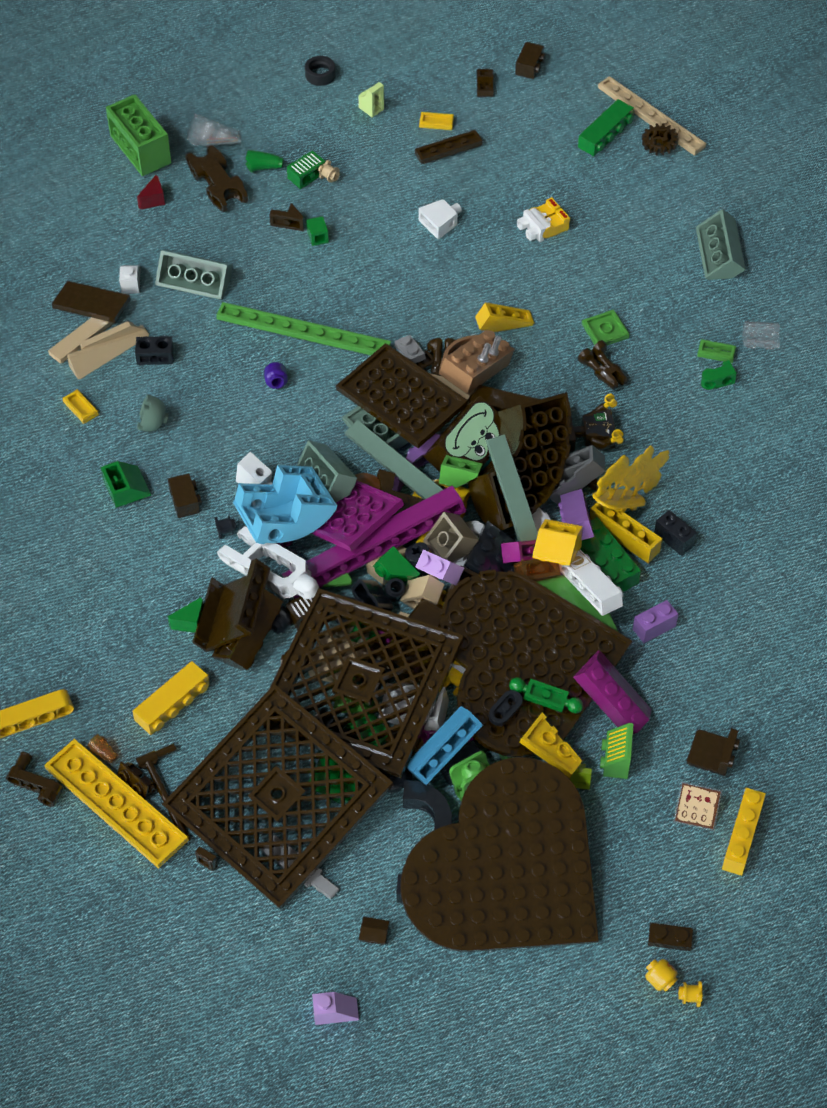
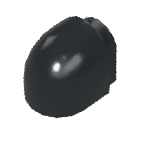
(282, 621)

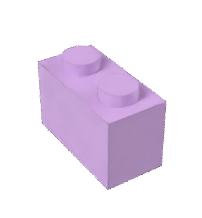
(439, 567)

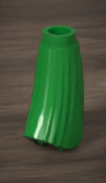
(261, 160)

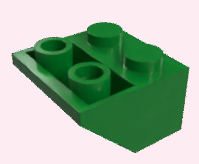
(124, 483)

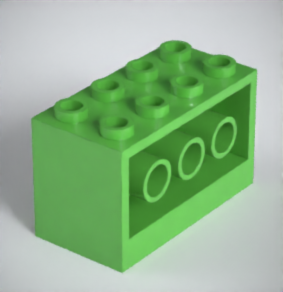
(138, 135)

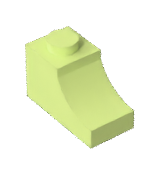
(372, 100)

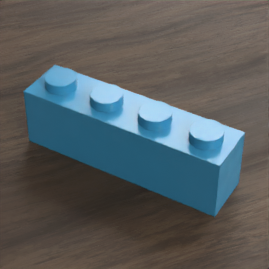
(443, 745)

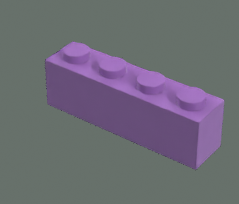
(575, 511)

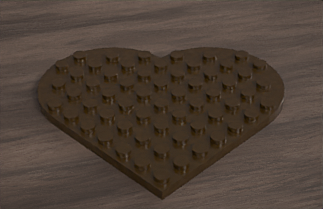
(526, 633)
(509, 868)

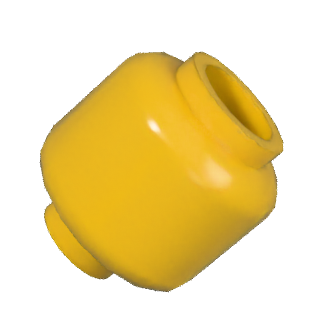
(661, 974)

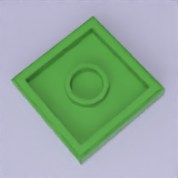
(605, 327)

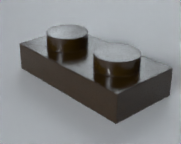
(670, 936)

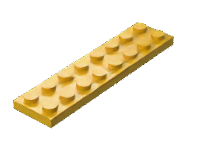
(116, 803)

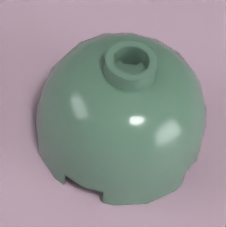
(152, 414)

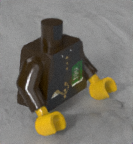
(599, 427)

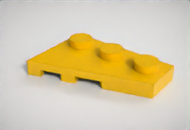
(547, 744)

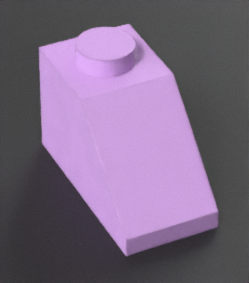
(334, 1008)

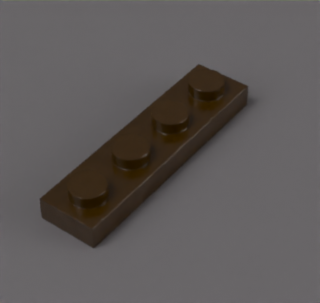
(448, 147)

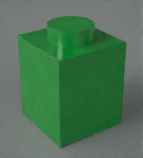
(317, 231)

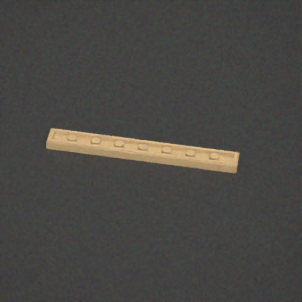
(651, 114)

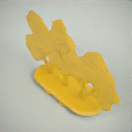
(642, 470)

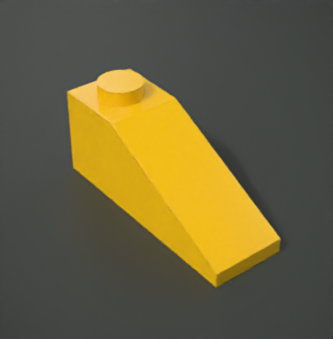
(502, 318)

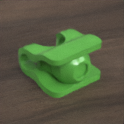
(466, 771)

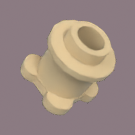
(329, 172)

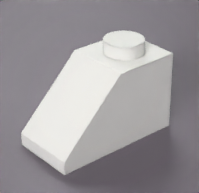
(129, 279)

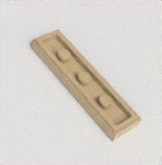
(72, 342)

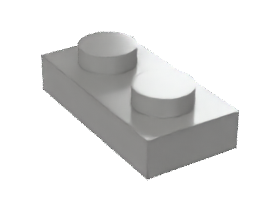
(410, 349)

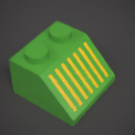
(617, 752)

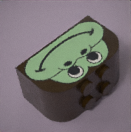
(467, 435)

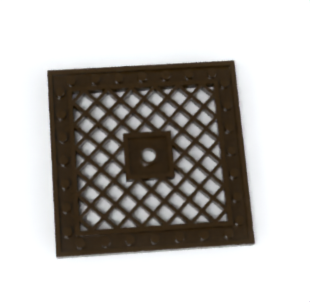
(393, 624)
(322, 846)

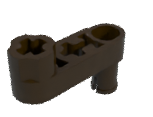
(48, 789)

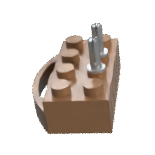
(475, 360)

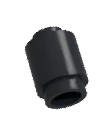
(397, 584)

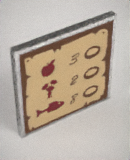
(697, 806)

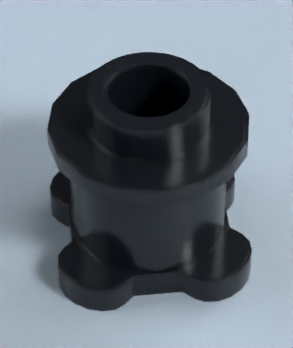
(225, 526)

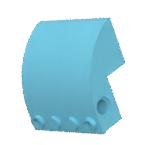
(286, 509)

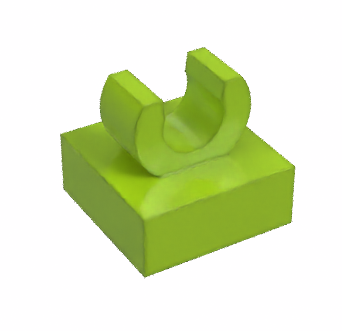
(582, 777)

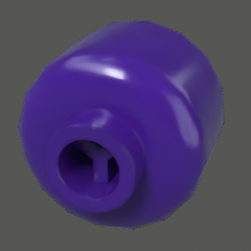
(275, 375)

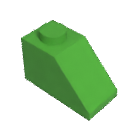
(458, 471)

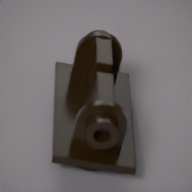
(130, 775)

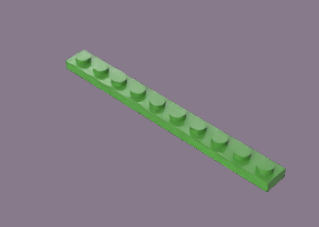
(299, 329)

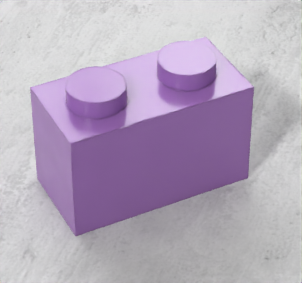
(655, 621)

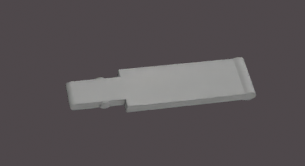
(316, 880)

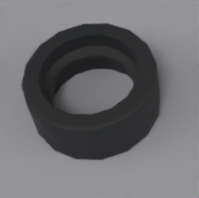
(320, 62)

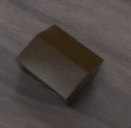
(374, 930)

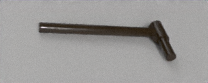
(148, 762)

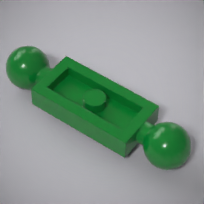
(546, 695)

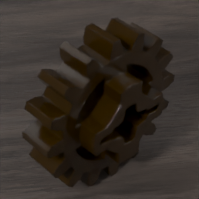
(660, 139)

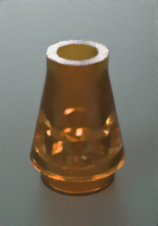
(101, 747)

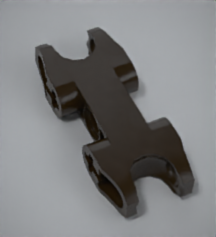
(220, 186)

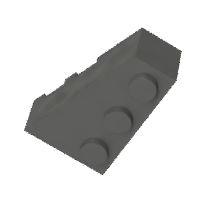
(579, 471)

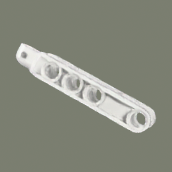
(298, 582)

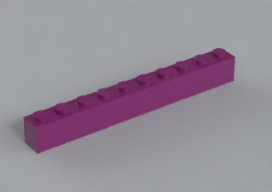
(394, 532)

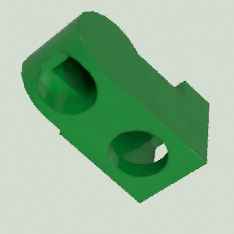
(719, 376)

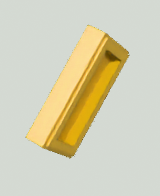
(436, 121)
(80, 406)

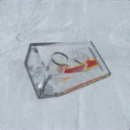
(209, 132)

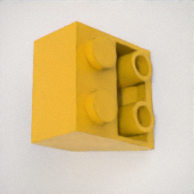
(558, 542)

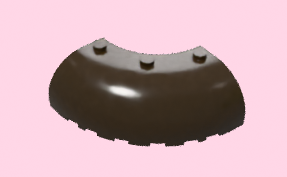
(539, 447)

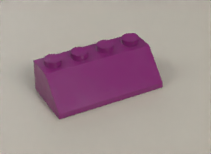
(613, 693)

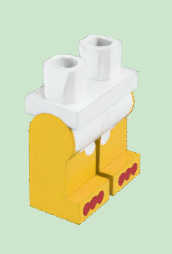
(544, 221)

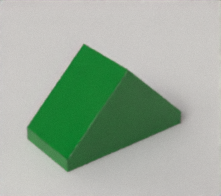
(186, 617)

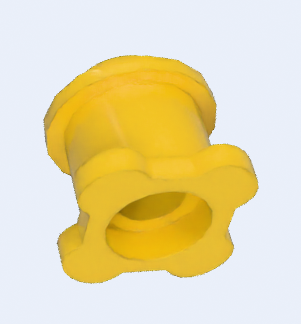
(690, 993)

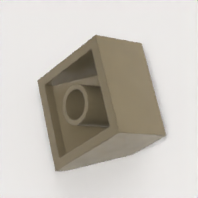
(450, 537)

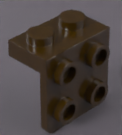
(713, 751)

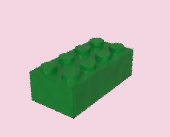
(611, 557)

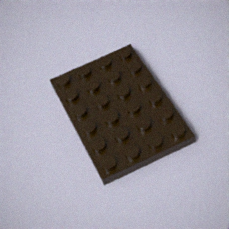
(401, 395)

